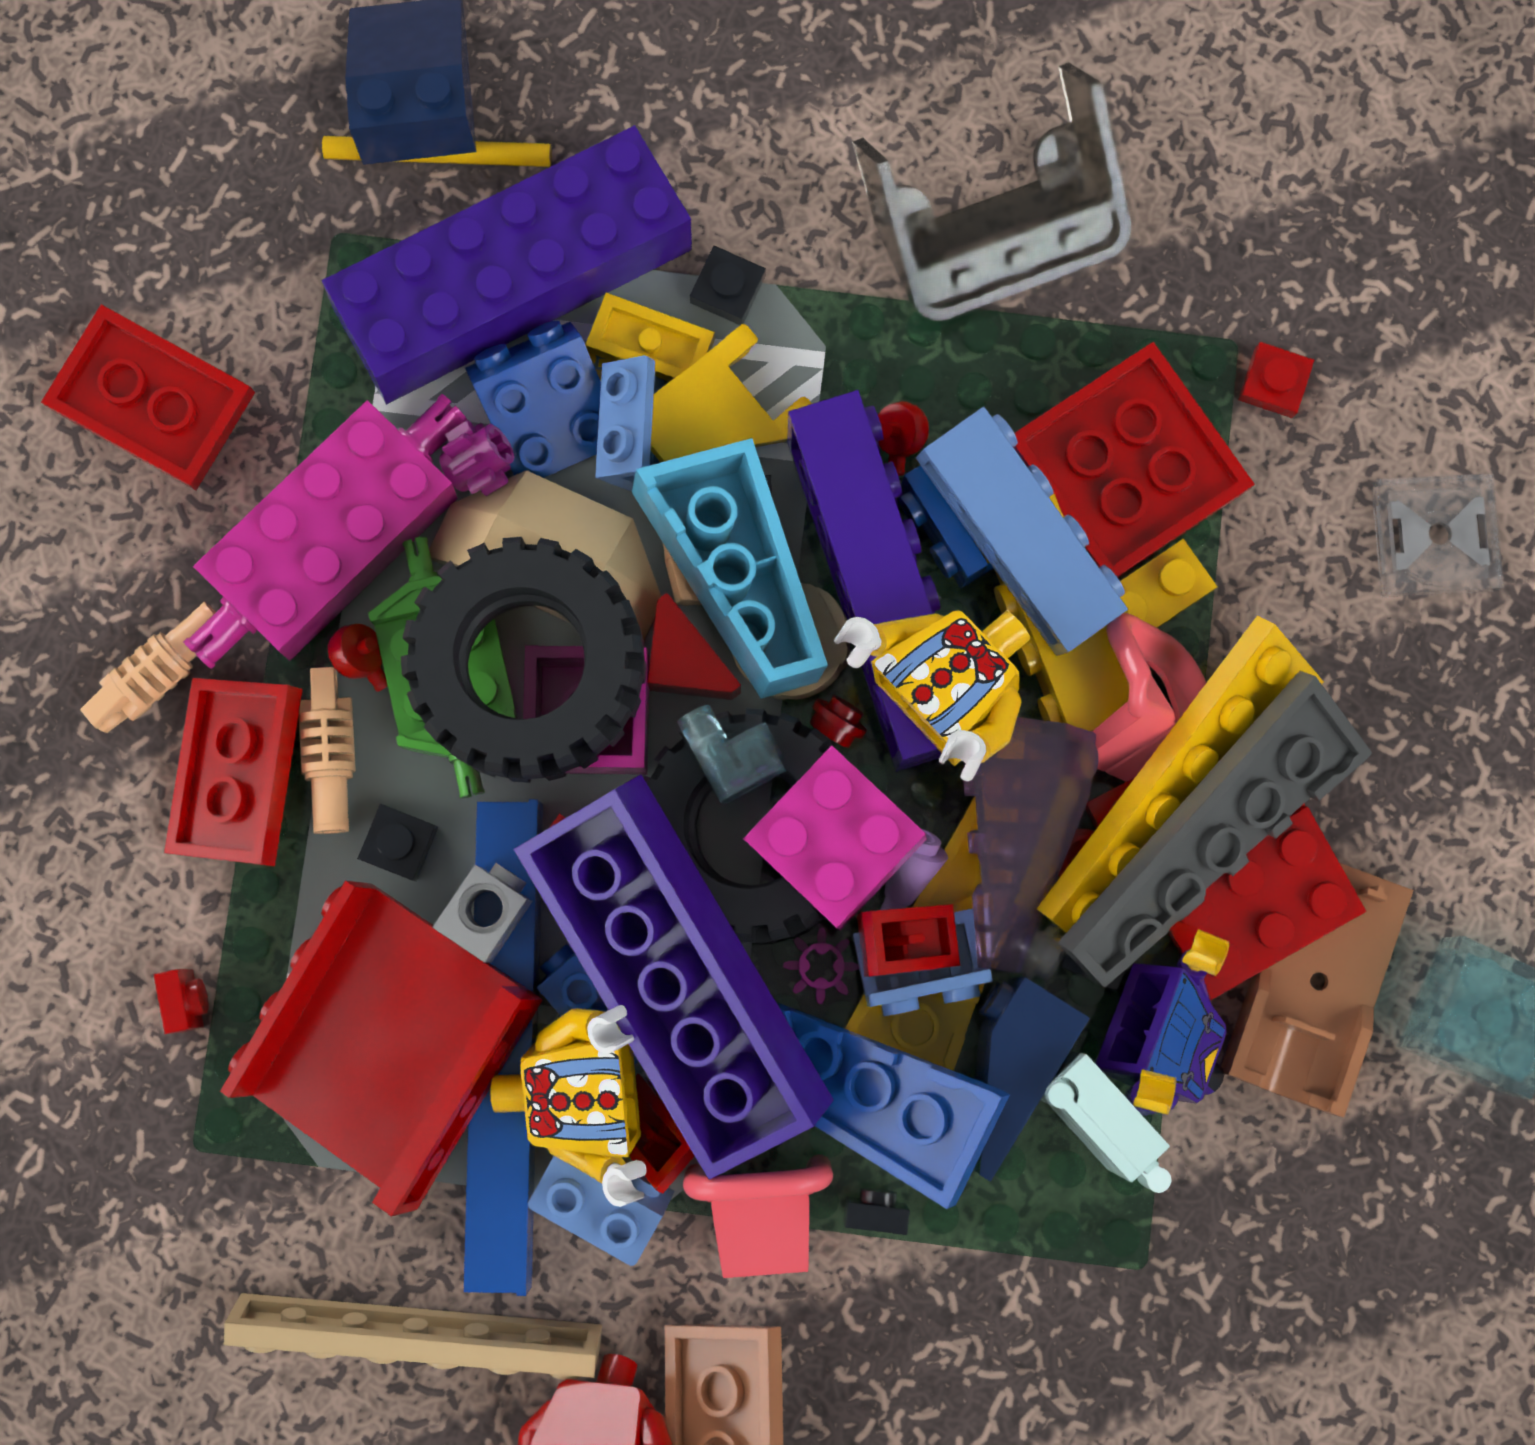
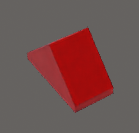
(684, 660)
(908, 939)
(661, 1142)

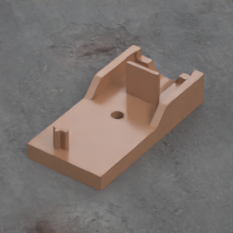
(1315, 1040)
(723, 1384)

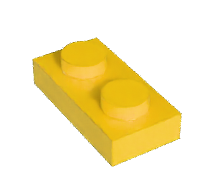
(633, 330)
(1166, 585)

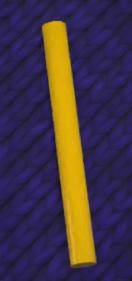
(487, 153)

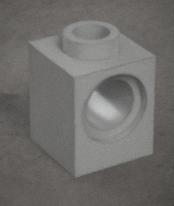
(457, 919)

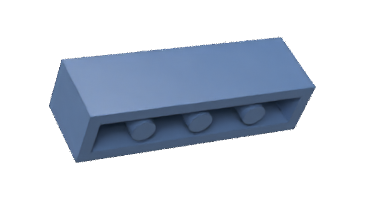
(1022, 531)

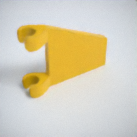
(712, 407)

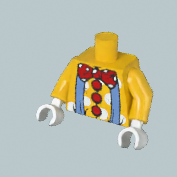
(947, 678)
(581, 1098)

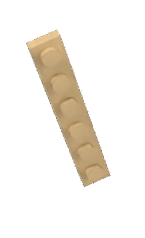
(413, 1335)

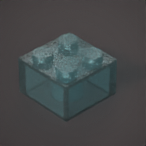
(1476, 1017)

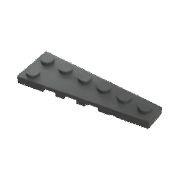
(1281, 761)

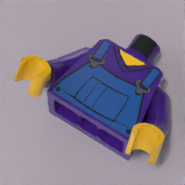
(1168, 1031)

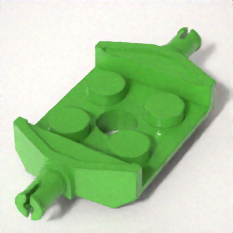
(485, 665)

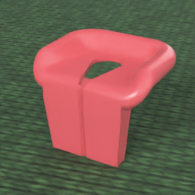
(1142, 723)
(761, 1216)

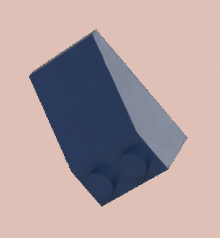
(409, 81)
(1020, 1052)

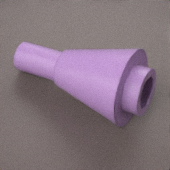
(914, 874)

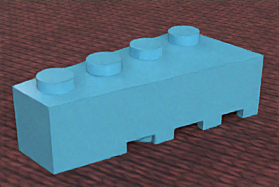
(734, 554)

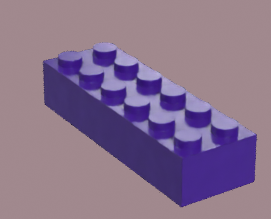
(510, 264)
(863, 538)
(676, 965)

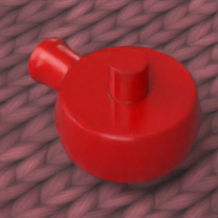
(904, 432)
(357, 655)

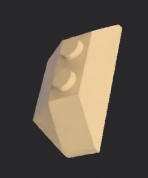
(542, 509)

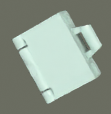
(1107, 1122)

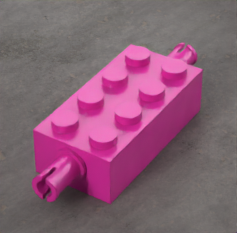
(326, 531)

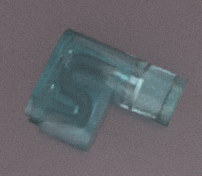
(732, 764)

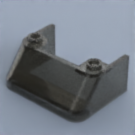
(1020, 237)

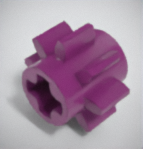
(476, 458)
(837, 966)

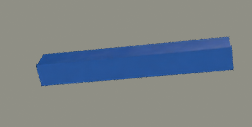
(498, 1148)

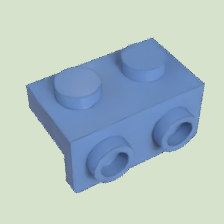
(626, 419)
(900, 991)
(581, 1207)

